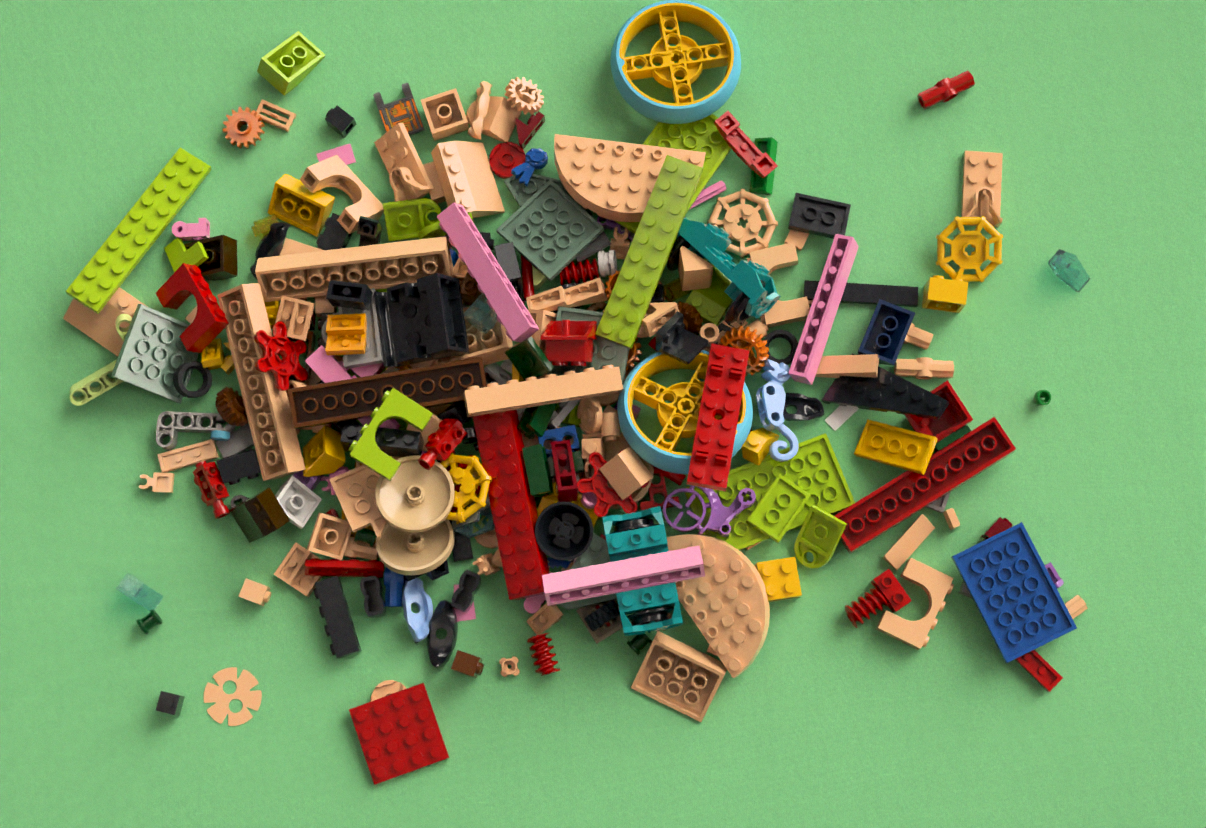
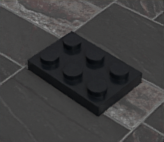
(819, 216)

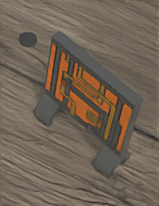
(400, 111)

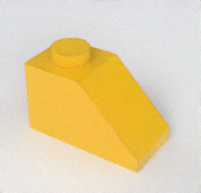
(757, 445)

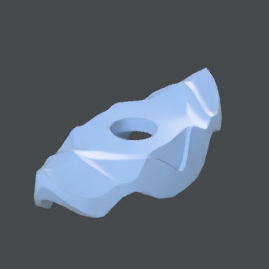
(417, 622)

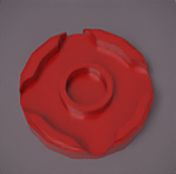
(505, 158)

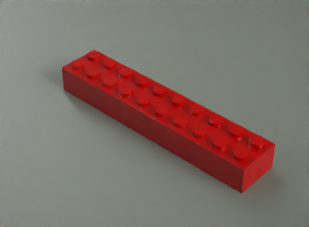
(915, 491)
(511, 503)

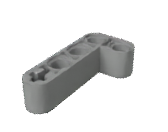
(195, 426)

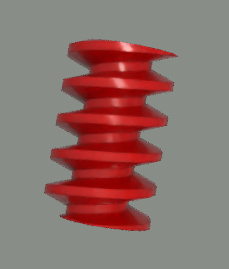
(579, 272)
(865, 606)
(543, 654)

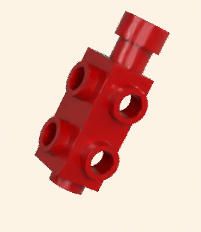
(442, 442)
(212, 486)

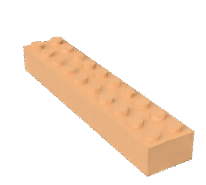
(375, 265)
(264, 404)

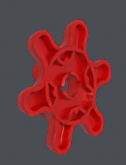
(287, 349)
(605, 496)

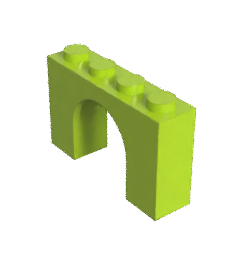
(394, 406)

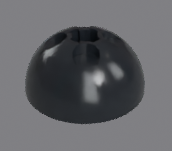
(554, 536)

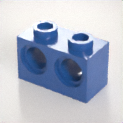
(558, 435)

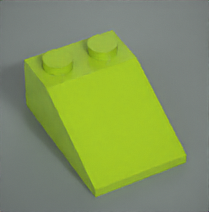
(290, 62)
(712, 301)

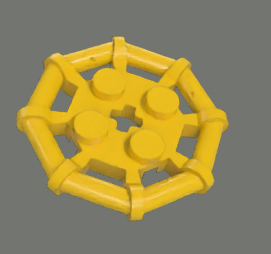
(961, 241)
(469, 485)

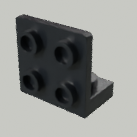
(678, 342)

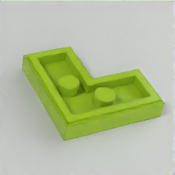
(178, 254)

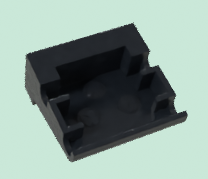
(421, 321)

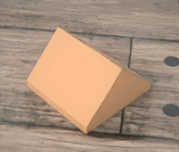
(500, 119)
(694, 271)
(626, 472)
(330, 536)

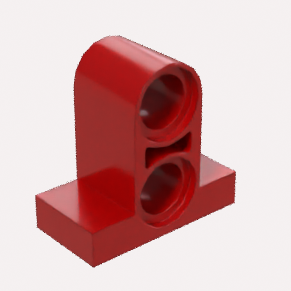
(657, 489)

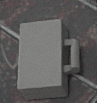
(240, 441)

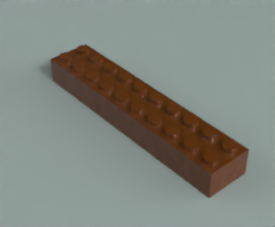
(360, 396)

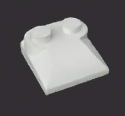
(297, 501)

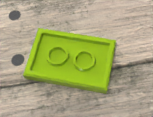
(778, 508)

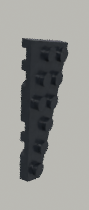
(885, 394)

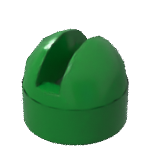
(1044, 394)

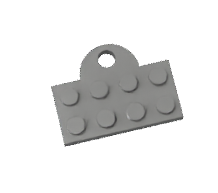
(373, 349)

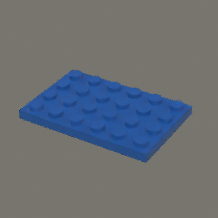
(1014, 592)

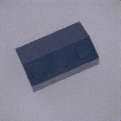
(886, 332)

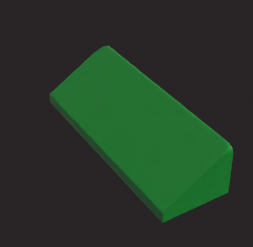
(757, 183)

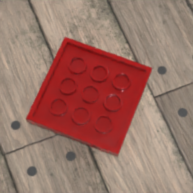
(399, 733)

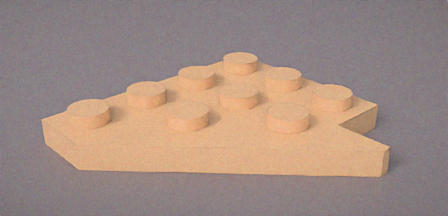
(357, 498)

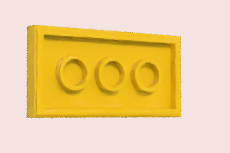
(895, 446)

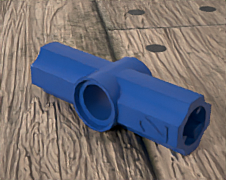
(394, 588)

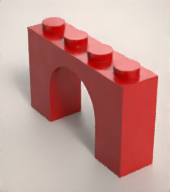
(209, 317)

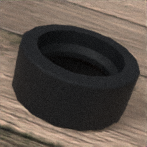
(789, 337)
(178, 383)

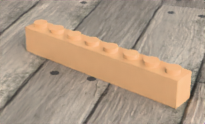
(542, 391)

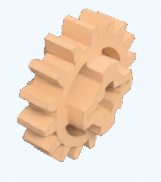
(524, 95)

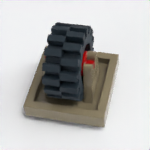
(601, 619)

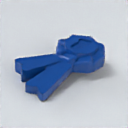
(533, 160)

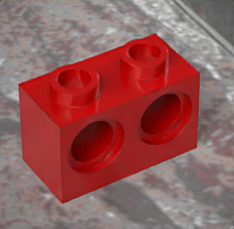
(892, 590)

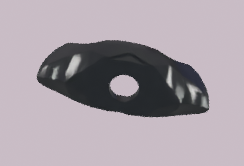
(271, 243)
(806, 407)
(441, 650)

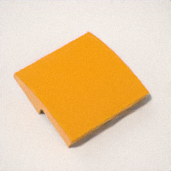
(346, 334)

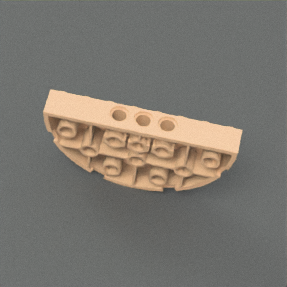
(613, 175)
(726, 603)

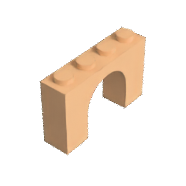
(335, 173)
(782, 311)
(936, 587)

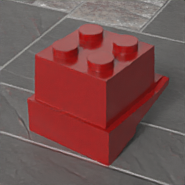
(570, 342)
(951, 420)

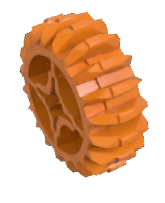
(734, 339)

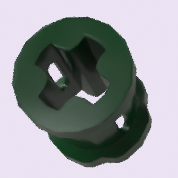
(365, 536)
(149, 621)
(639, 643)

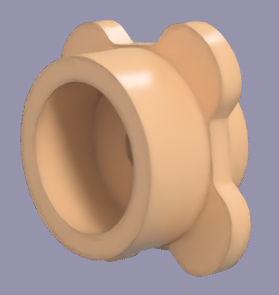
(513, 670)

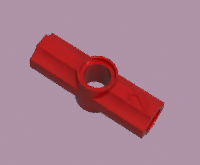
(946, 89)

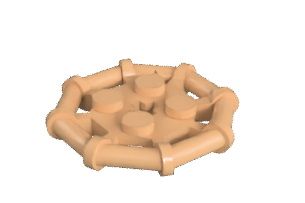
(748, 213)

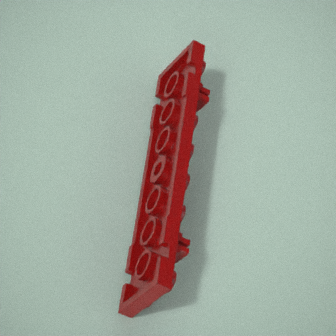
(715, 437)

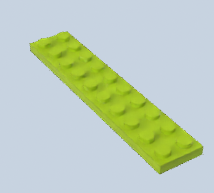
(138, 230)
(649, 251)

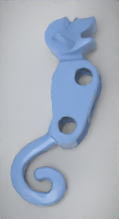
(773, 406)

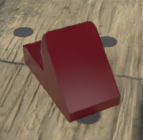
(526, 132)

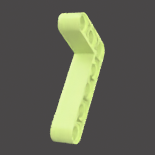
(101, 375)

